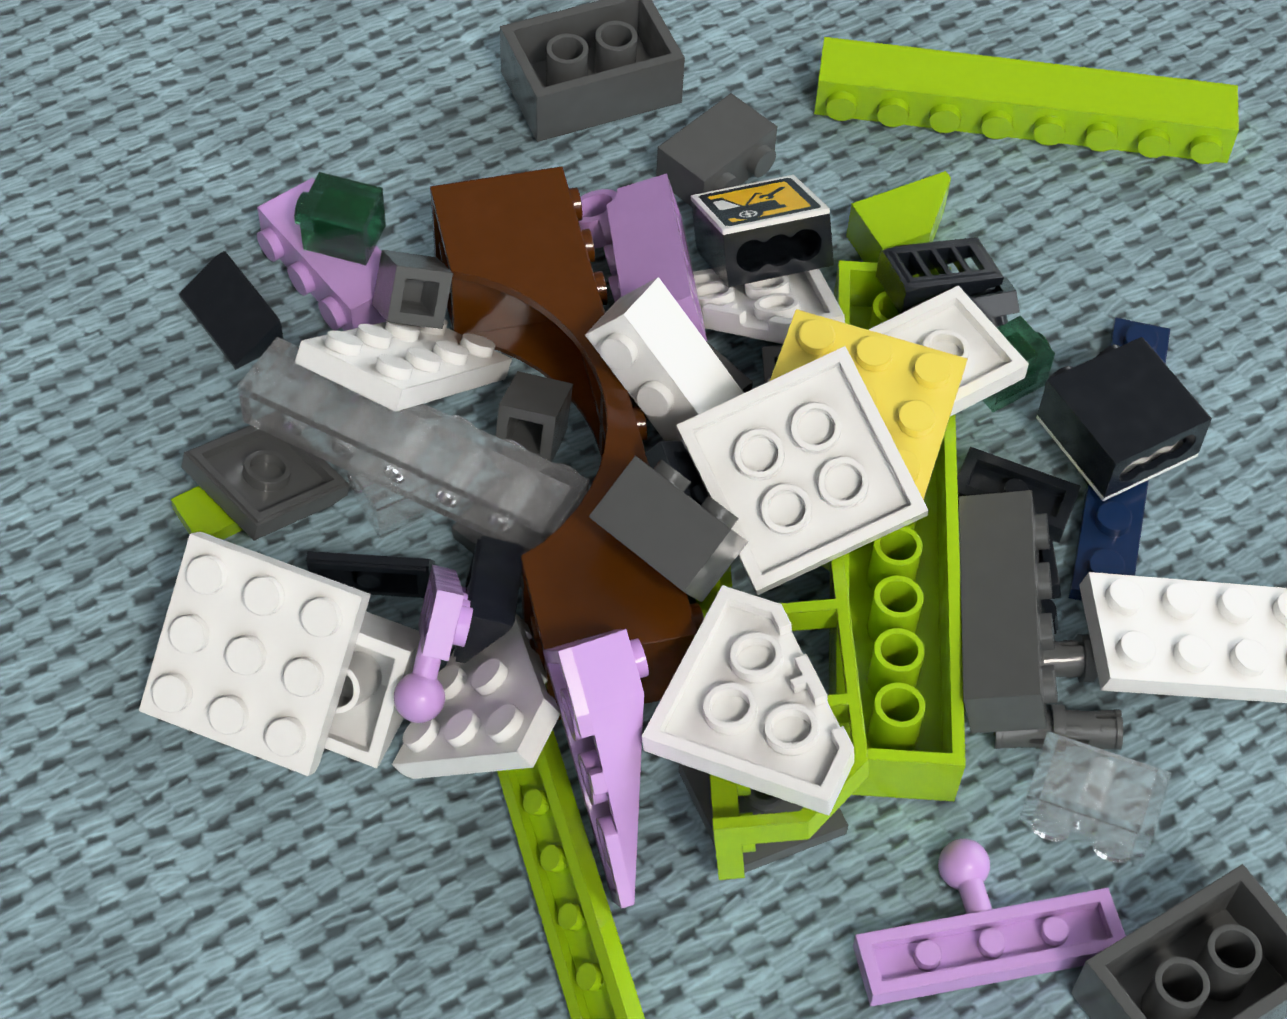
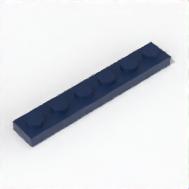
(1113, 527)

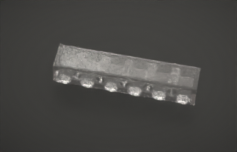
(413, 451)

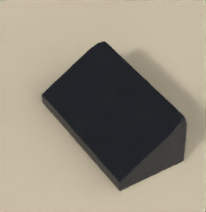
(231, 311)
(374, 573)
(493, 593)

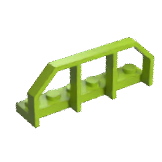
(739, 832)

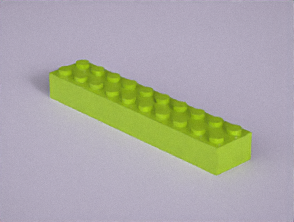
(906, 615)

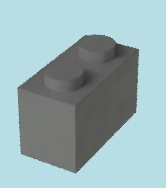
(718, 149)
(670, 529)

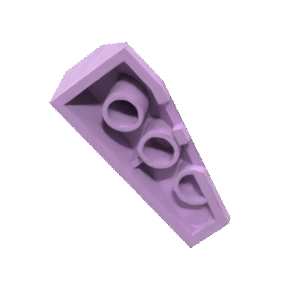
(603, 722)

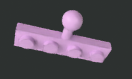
(441, 624)
(984, 942)

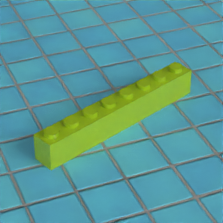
(1027, 100)

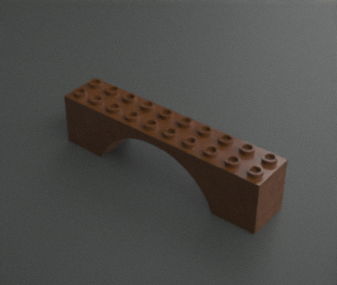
(533, 293)

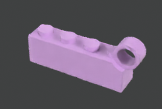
(643, 240)

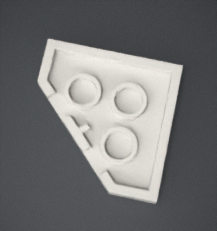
(763, 307)
(752, 708)
(491, 714)

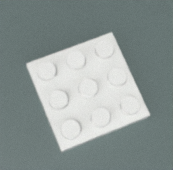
(803, 469)
(254, 652)

